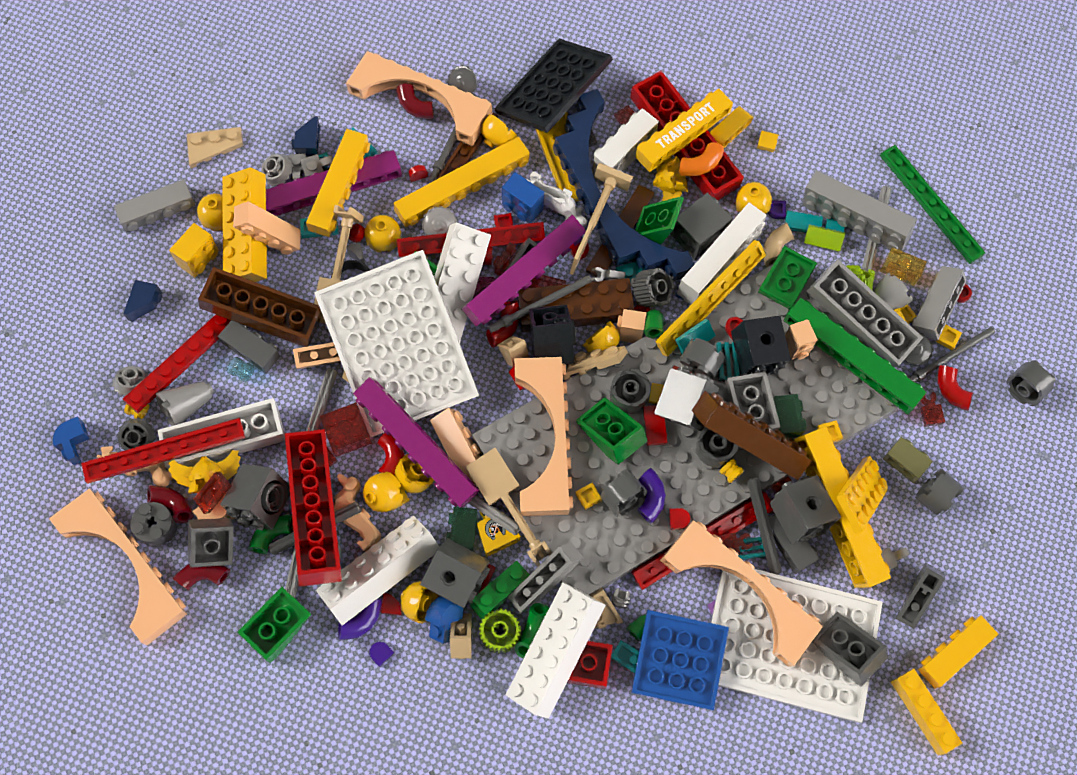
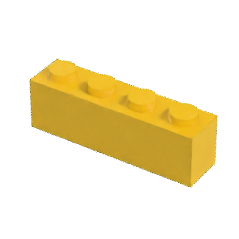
(957, 652)
(926, 712)

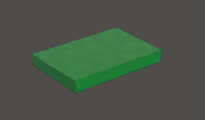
(787, 277)

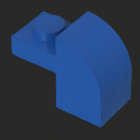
(67, 436)
(441, 615)

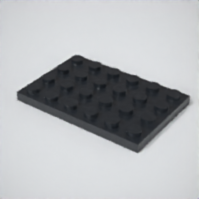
(553, 85)

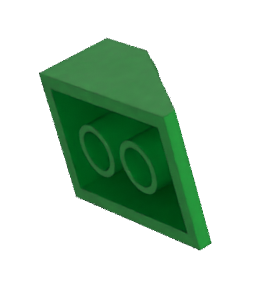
(659, 219)
(612, 430)
(274, 625)

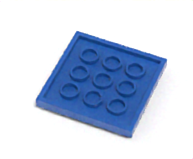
(680, 660)

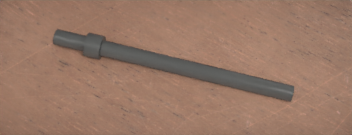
(439, 164)
(508, 320)
(920, 374)

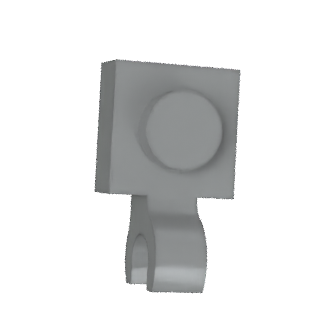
(313, 164)
(297, 169)
(607, 274)
(891, 558)

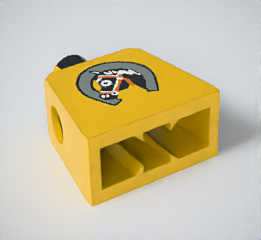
(494, 537)

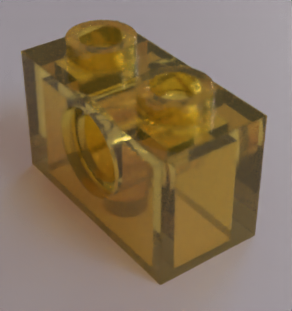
(903, 266)

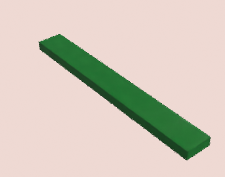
(932, 204)

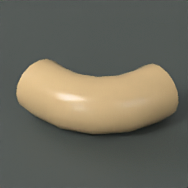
(775, 242)

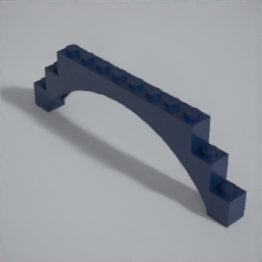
(621, 240)

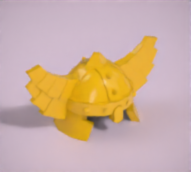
(669, 179)
(197, 476)

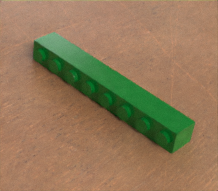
(858, 358)

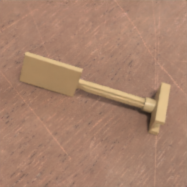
(612, 179)
(348, 218)
(496, 483)

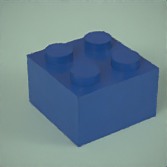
(522, 198)

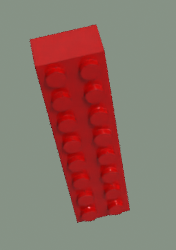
(665, 104)
(312, 508)

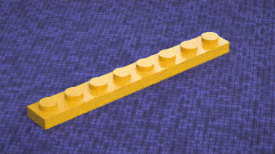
(711, 296)

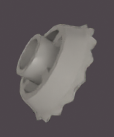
(277, 169)
(438, 220)
(128, 379)

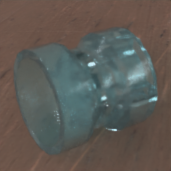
(240, 369)

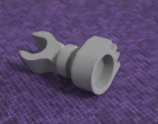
(620, 598)

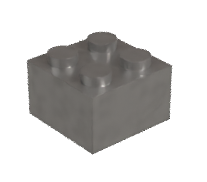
(210, 542)

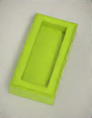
(824, 237)

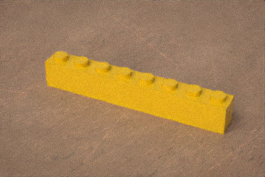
(462, 181)

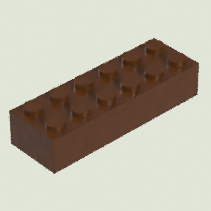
(588, 305)
(260, 307)
(751, 435)

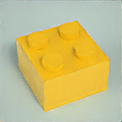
(194, 250)

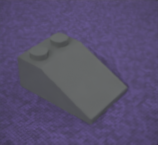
(850, 648)

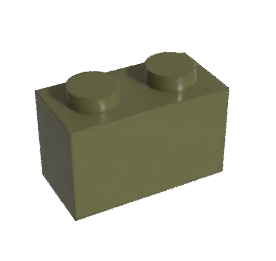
(907, 459)

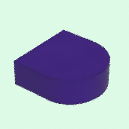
(778, 209)
(380, 653)

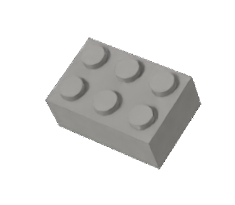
(754, 395)

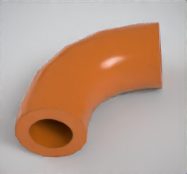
(702, 163)

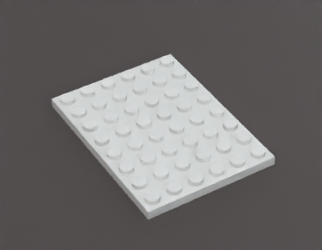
(399, 333)
(814, 679)

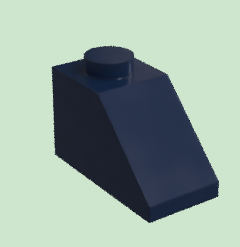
(307, 138)
(142, 300)

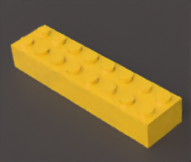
(858, 550)

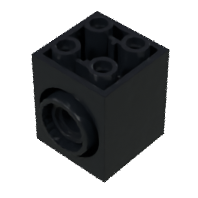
(552, 333)
(761, 345)

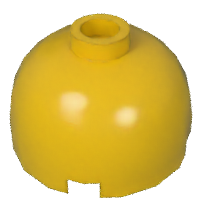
(496, 132)
(756, 194)
(211, 212)
(382, 233)
(603, 338)
(411, 476)
(382, 492)
(416, 601)

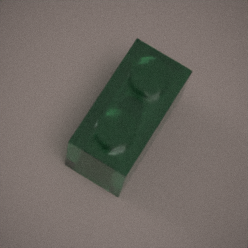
(789, 415)
(463, 526)

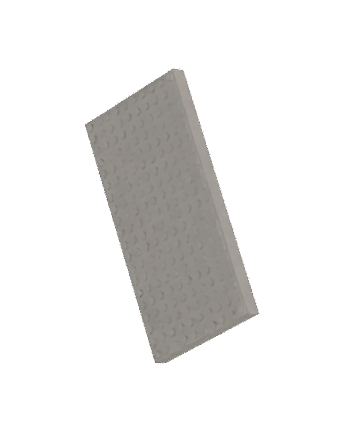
(622, 543)

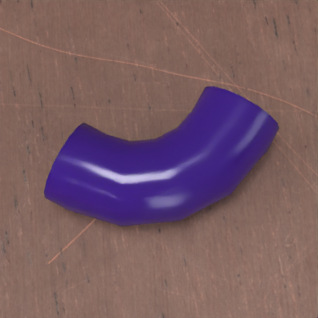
(654, 498)
(361, 622)

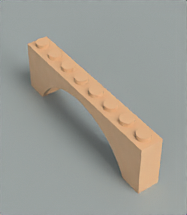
(379, 74)
(551, 490)
(156, 605)
(791, 625)

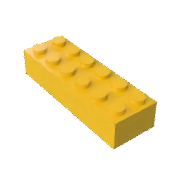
(242, 252)

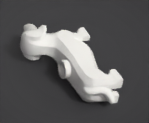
(558, 200)

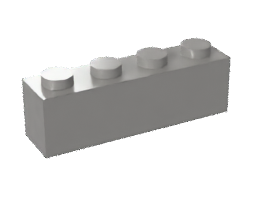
(154, 205)
(939, 302)
(545, 577)

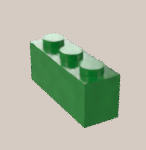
(498, 590)

